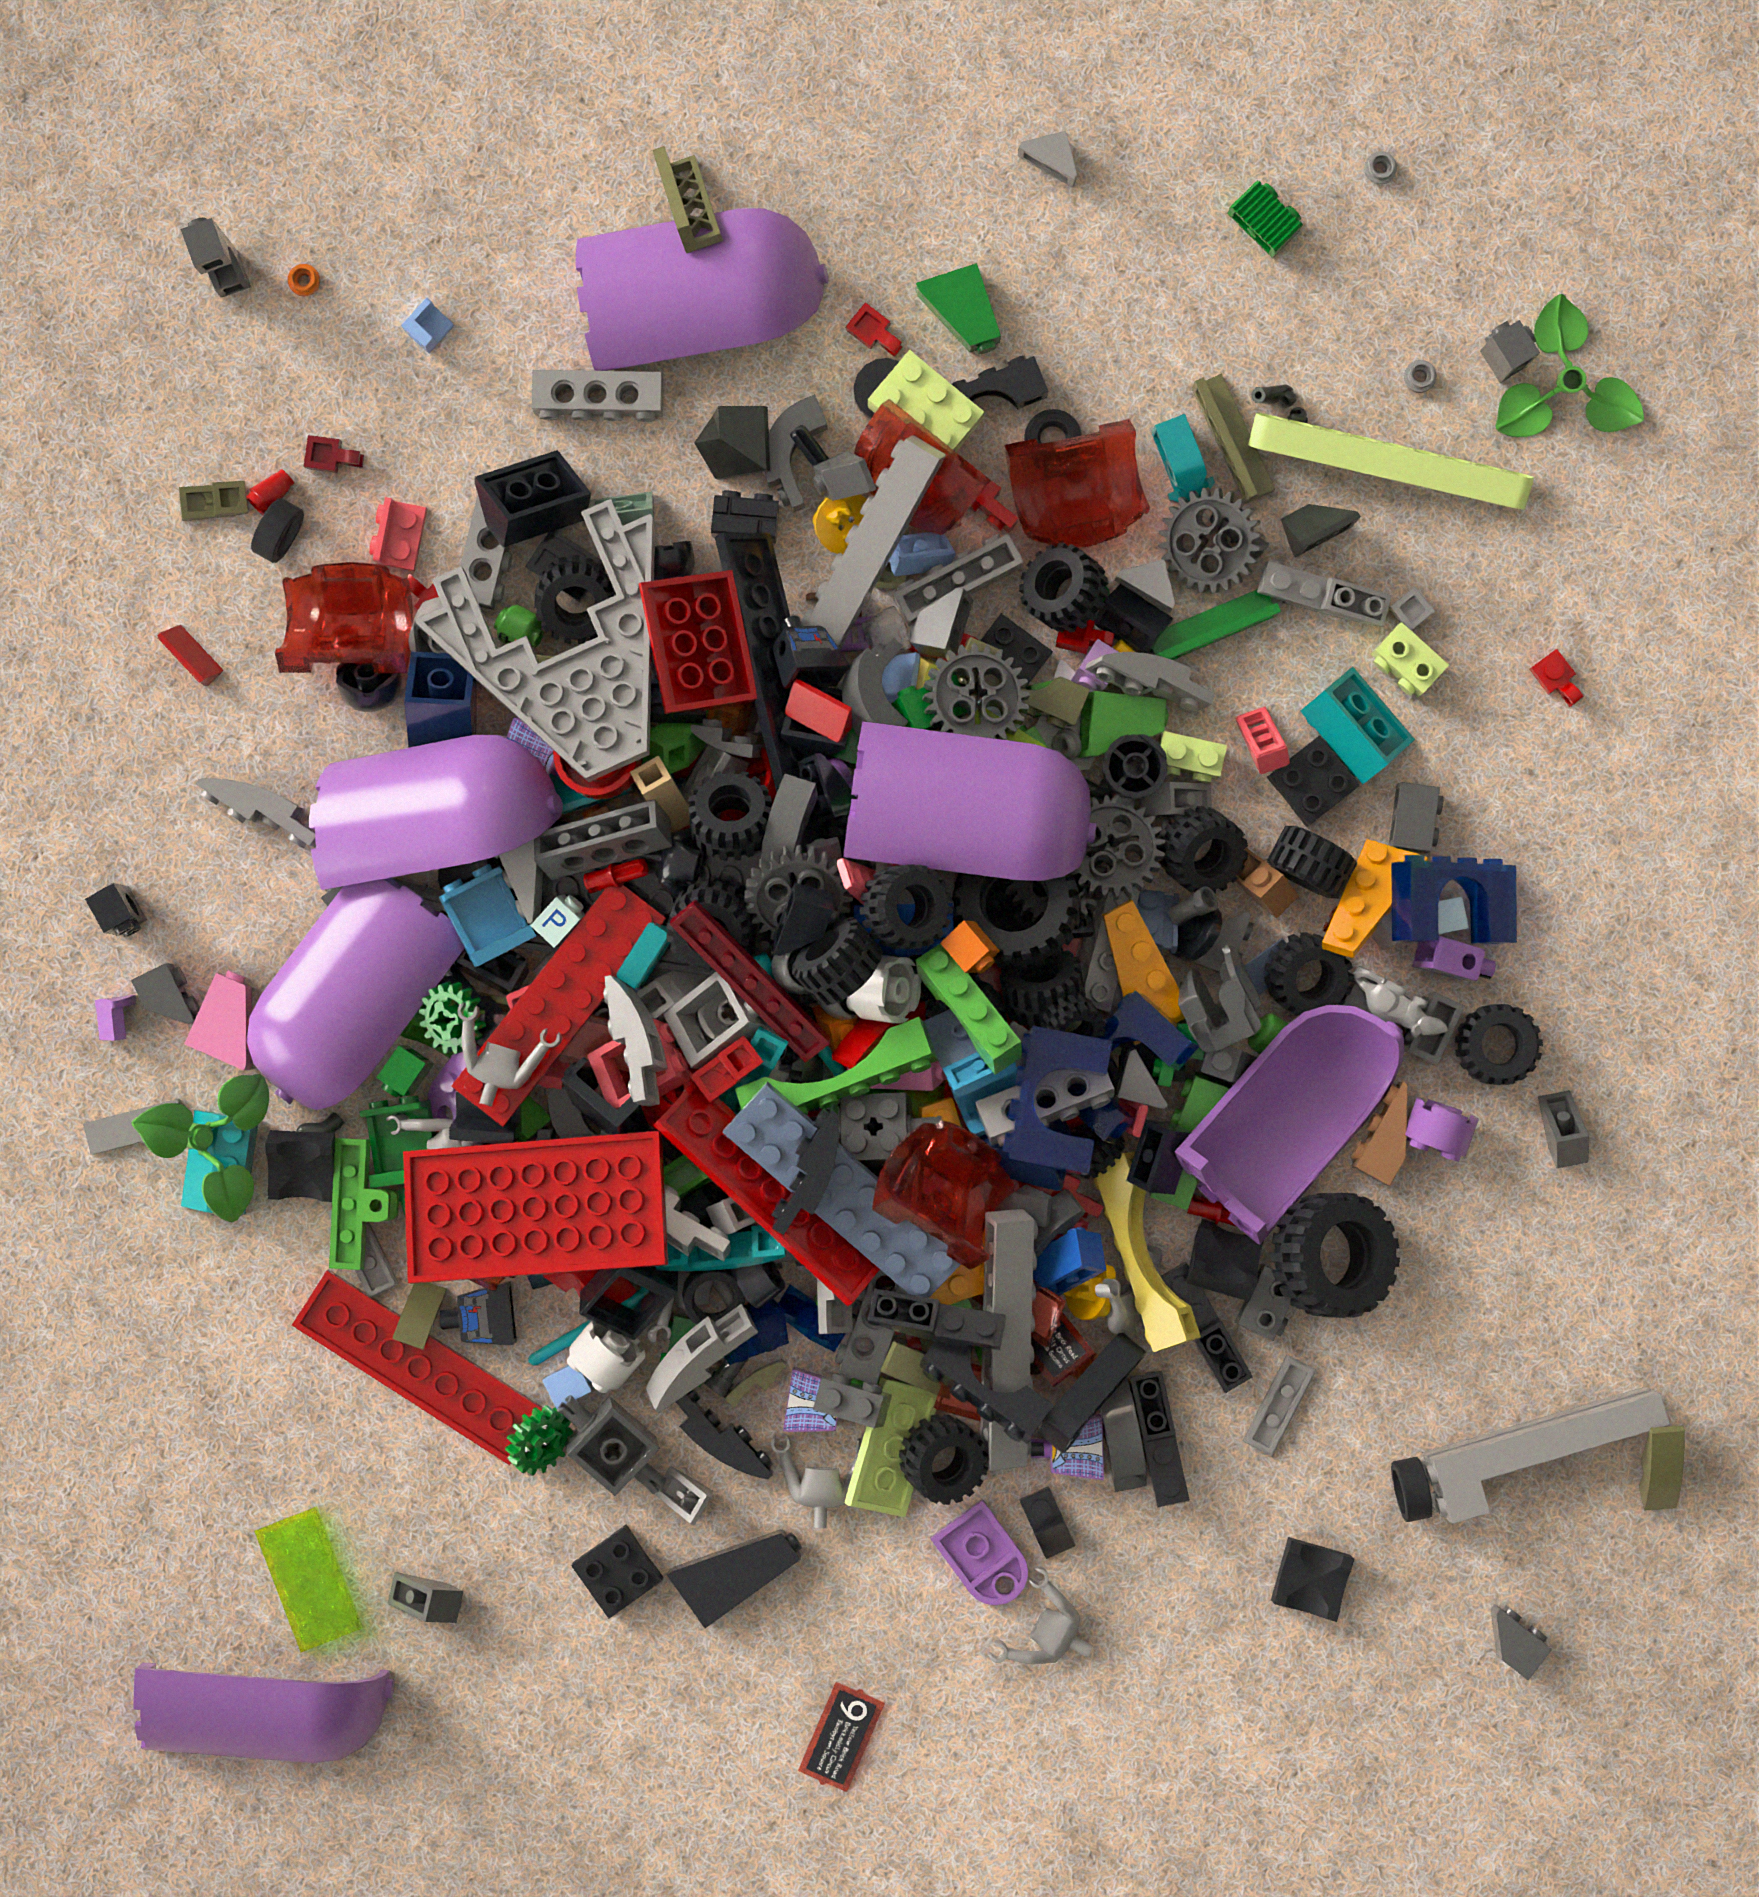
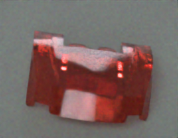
(1077, 486)
(952, 488)
(347, 617)
(944, 1185)

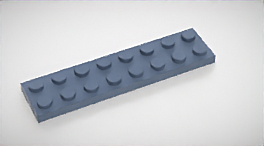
(771, 1132)

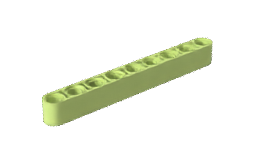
(1390, 461)

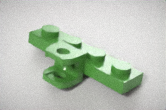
(355, 1204)

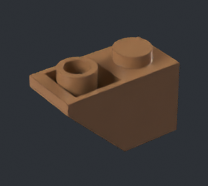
(1266, 885)

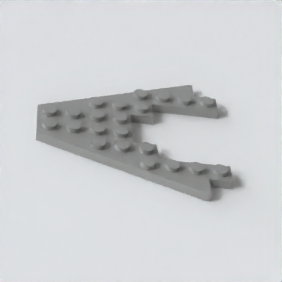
(589, 699)

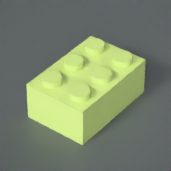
(929, 400)

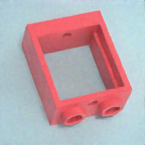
(611, 1080)

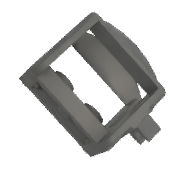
(1224, 1023)

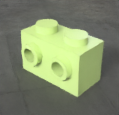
(1408, 660)
(1193, 756)

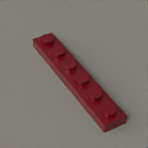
(750, 980)

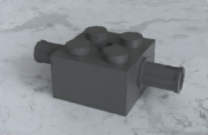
(864, 1112)
(611, 1465)

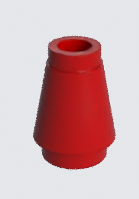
(269, 490)

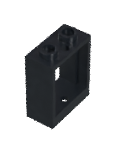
(623, 1320)

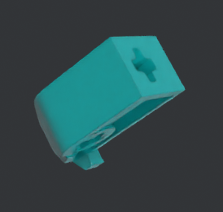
(1181, 458)

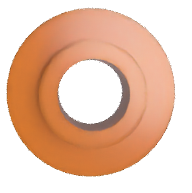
(299, 271)

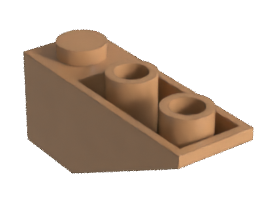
(1386, 1143)

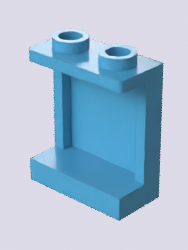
(485, 915)
(974, 1080)

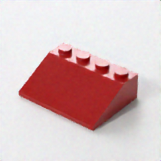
(698, 642)

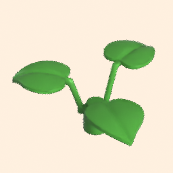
(1524, 411)
(170, 1130)

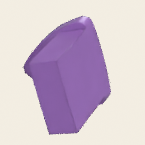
(111, 1016)

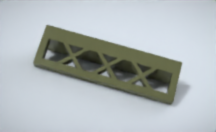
(683, 205)
(1232, 437)

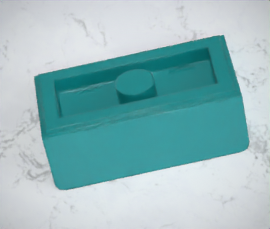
(644, 955)

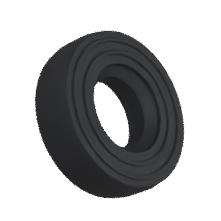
(1050, 418)

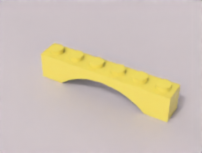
(1164, 1315)

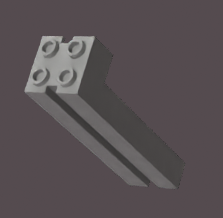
(1461, 1466)

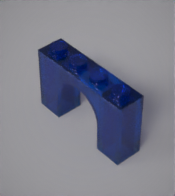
(1487, 885)
(1136, 1021)
(1030, 1139)

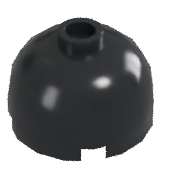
(673, 560)
(366, 689)
(1134, 766)

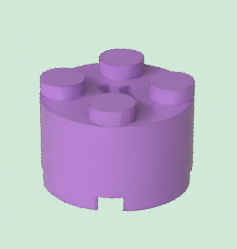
(1440, 1128)

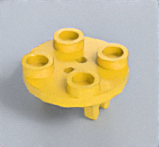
(835, 513)
(1083, 1298)

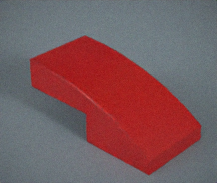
(726, 1069)

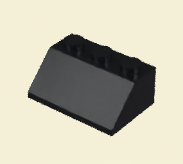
(531, 498)

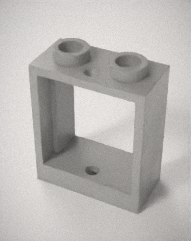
(688, 1033)

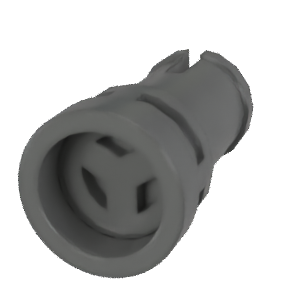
(1198, 903)
(722, 1378)

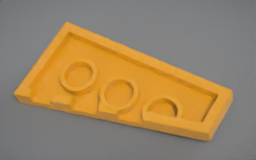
(1364, 899)
(1139, 960)

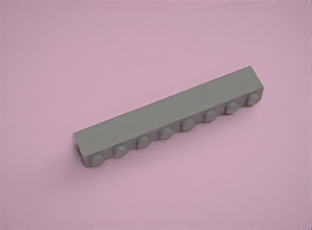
(875, 537)
(1008, 1292)

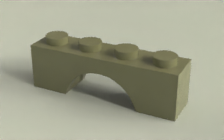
(1058, 701)

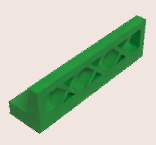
(1215, 625)

